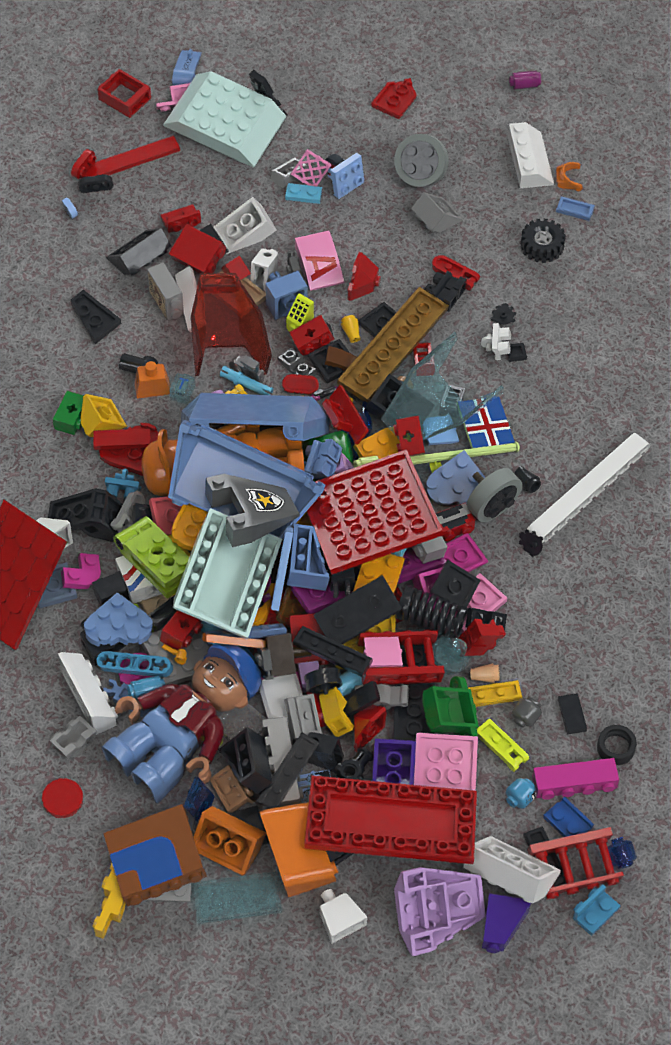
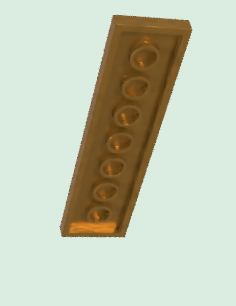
(392, 344)

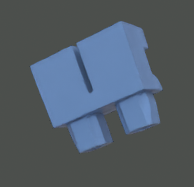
(322, 458)

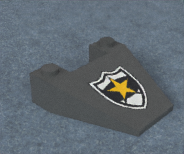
(259, 506)

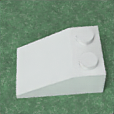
(245, 226)

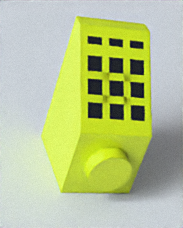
(300, 312)

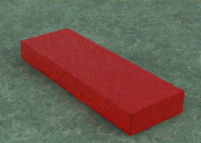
(121, 439)

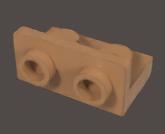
(230, 790)

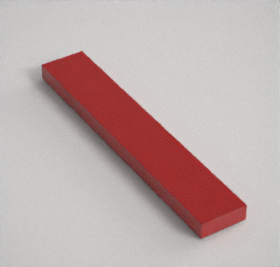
(134, 157)

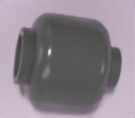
(526, 712)

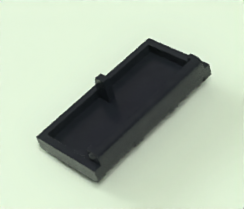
(358, 611)

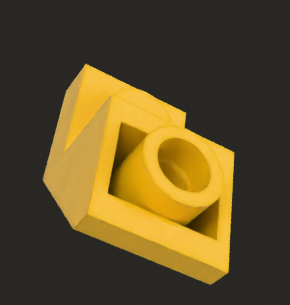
(333, 713)

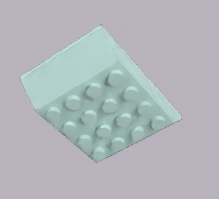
(226, 117)
(225, 581)

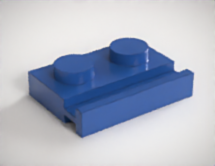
(567, 819)

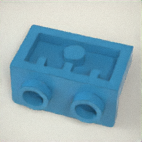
(595, 910)

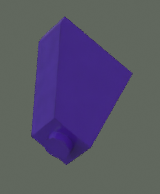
(502, 921)

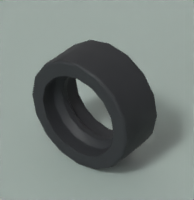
(621, 731)

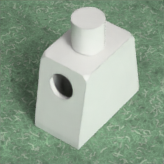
(265, 261)
(340, 915)

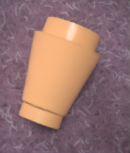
(485, 673)

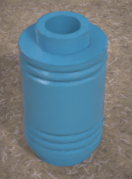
(144, 686)

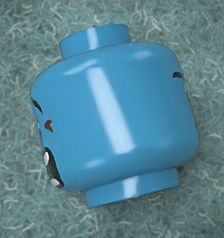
(520, 793)

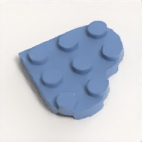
(453, 481)
(118, 622)

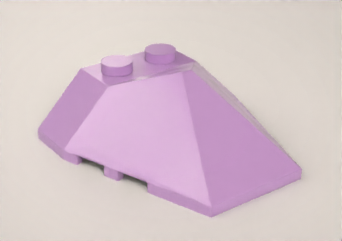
(436, 906)

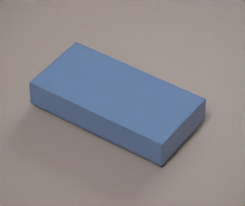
(575, 208)

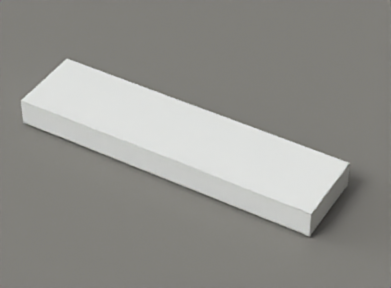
(188, 286)

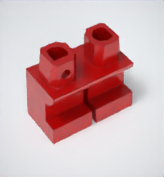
(481, 637)

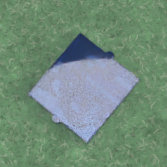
(198, 799)

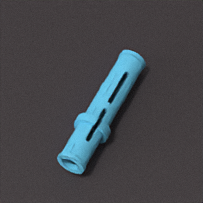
(247, 382)

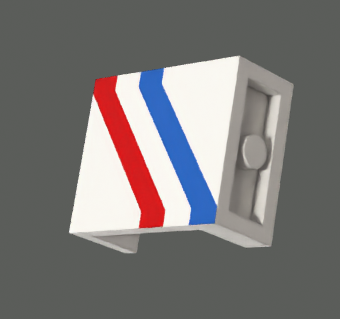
(138, 585)

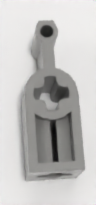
(391, 695)

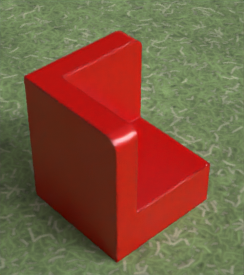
(237, 266)

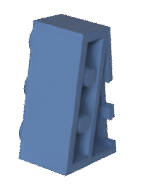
(305, 560)

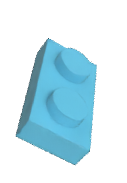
(303, 193)

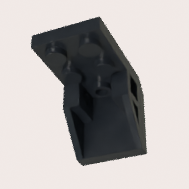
(88, 511)

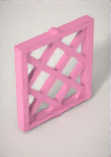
(320, 176)

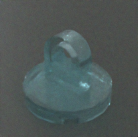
(450, 654)

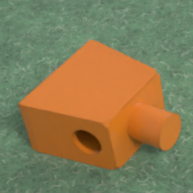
(152, 380)

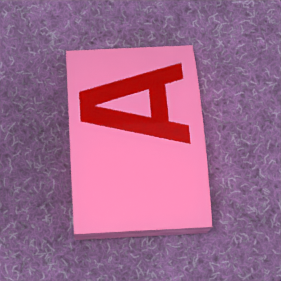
(319, 260)

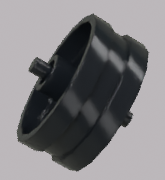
(322, 680)

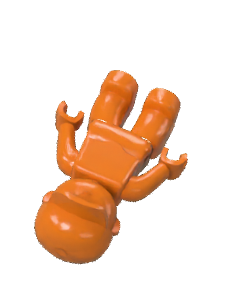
(160, 454)

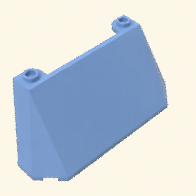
(299, 415)
(208, 453)

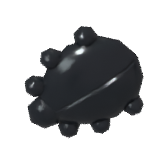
(503, 314)
(531, 542)

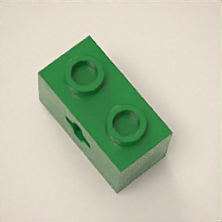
(69, 413)

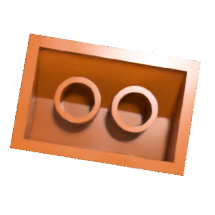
(213, 832)

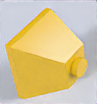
(100, 414)

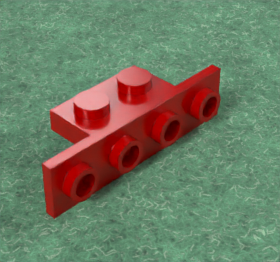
(345, 415)

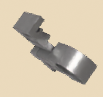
(248, 367)

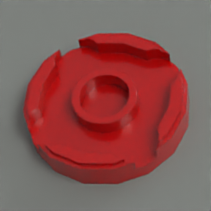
(62, 798)

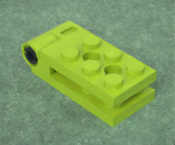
(153, 555)

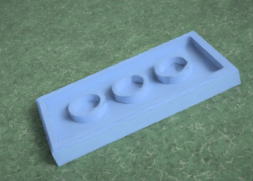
(282, 568)

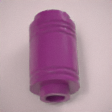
(525, 79)

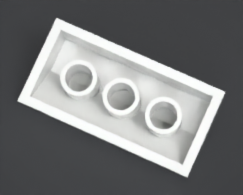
(529, 156)
(87, 691)
(512, 869)

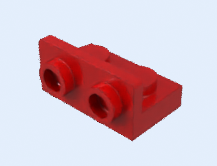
(178, 218)

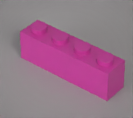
(575, 778)

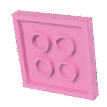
(446, 761)

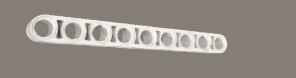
(589, 486)

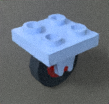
(345, 173)

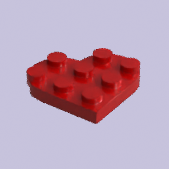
(129, 458)

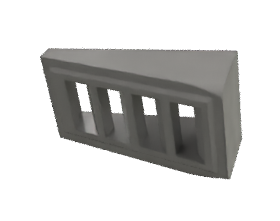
(281, 179)

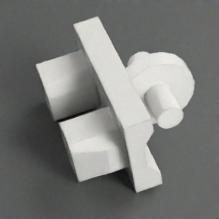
(495, 341)

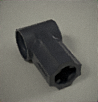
(131, 363)

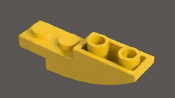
(112, 907)

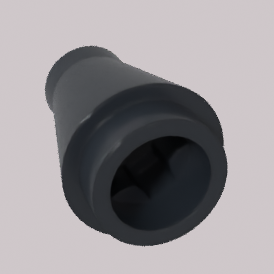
(529, 480)

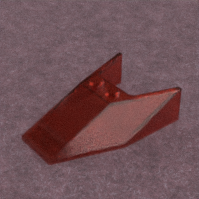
(227, 317)

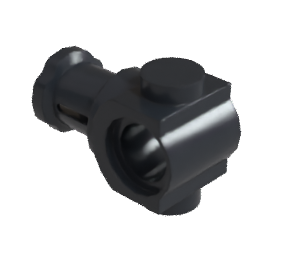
(354, 766)

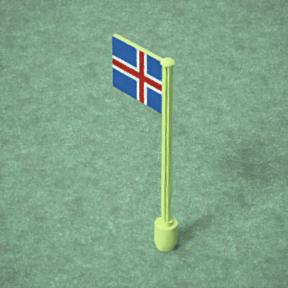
(486, 432)

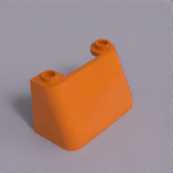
(298, 867)

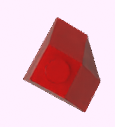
(364, 277)
(368, 724)

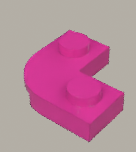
(82, 578)

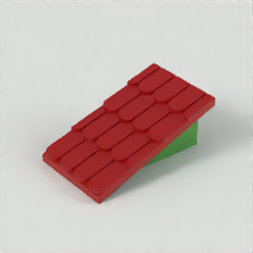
(26, 565)

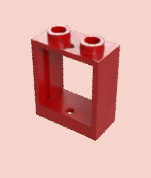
(134, 103)

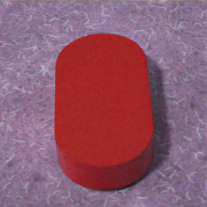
(300, 384)

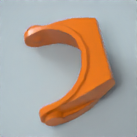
(563, 181)

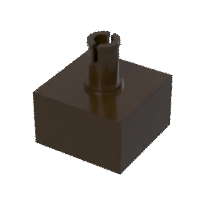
(283, 653)

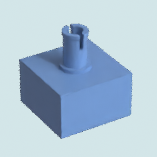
(283, 291)

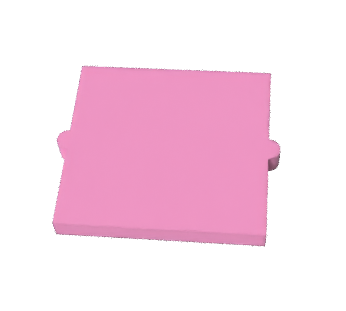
(383, 651)

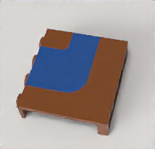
(154, 855)

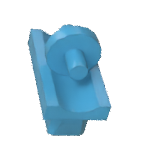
(122, 482)

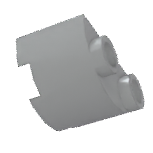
(74, 739)

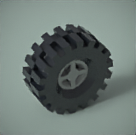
(551, 239)

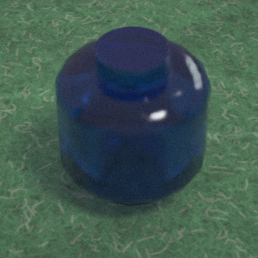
(622, 853)

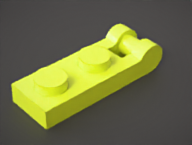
(501, 744)

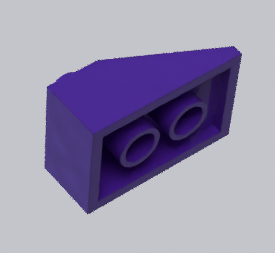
(394, 761)

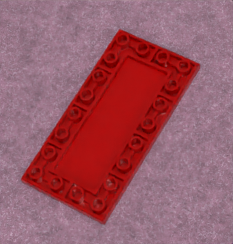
(391, 819)

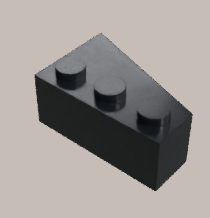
(248, 759)

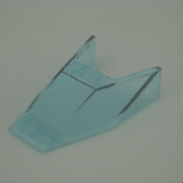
(431, 398)

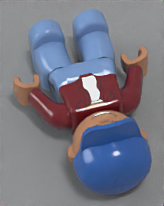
(183, 720)

